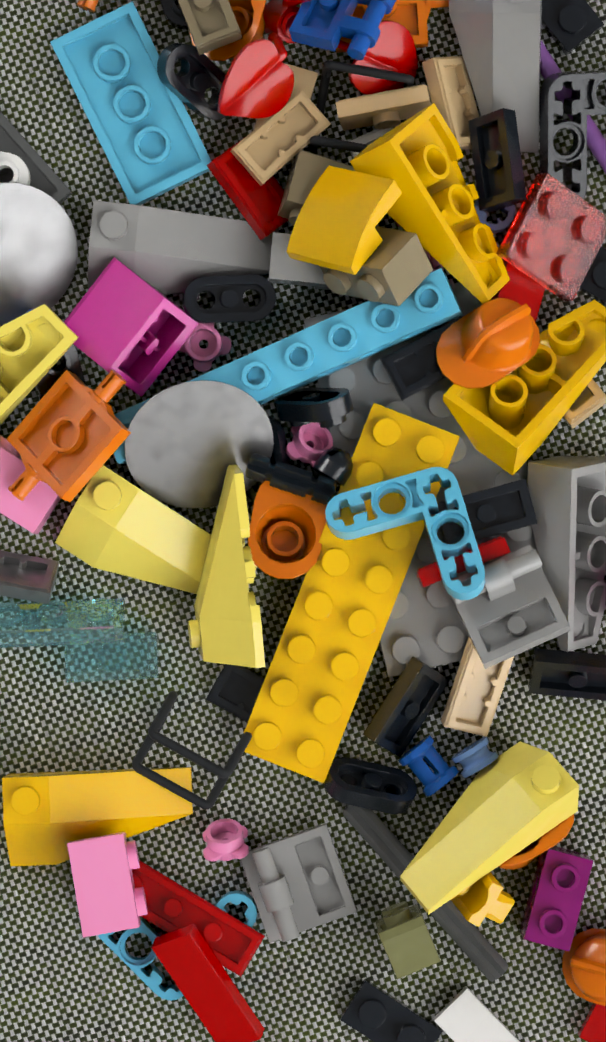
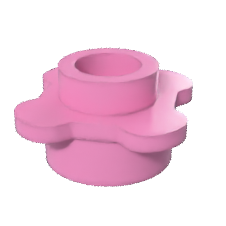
(217, 346)
(313, 435)
(225, 840)

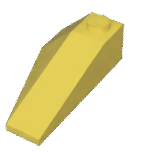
(28, 352)
(134, 534)
(226, 613)
(492, 821)

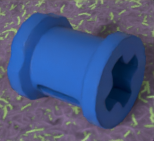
(442, 771)

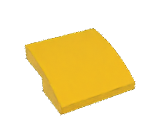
(341, 219)

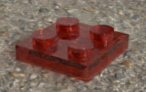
(554, 237)

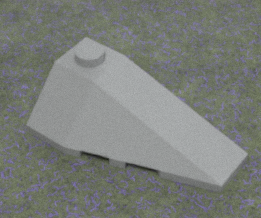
(503, 58)
(173, 245)
(571, 539)

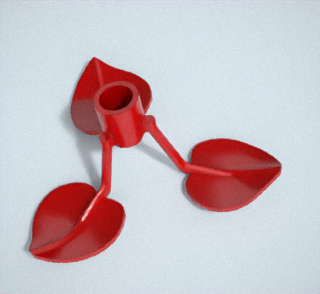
(262, 84)

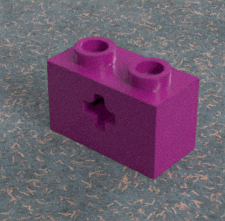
(556, 897)

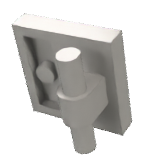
(513, 608)
(298, 883)

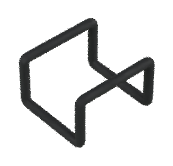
(329, 65)
(154, 735)

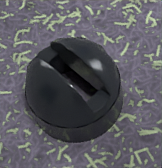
(335, 465)

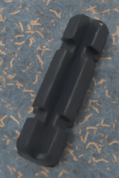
(290, 478)

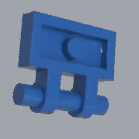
(327, 21)

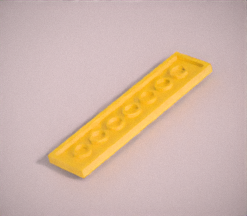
(343, 605)

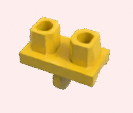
(484, 900)

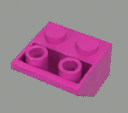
(129, 326)

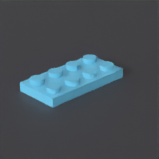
(128, 106)

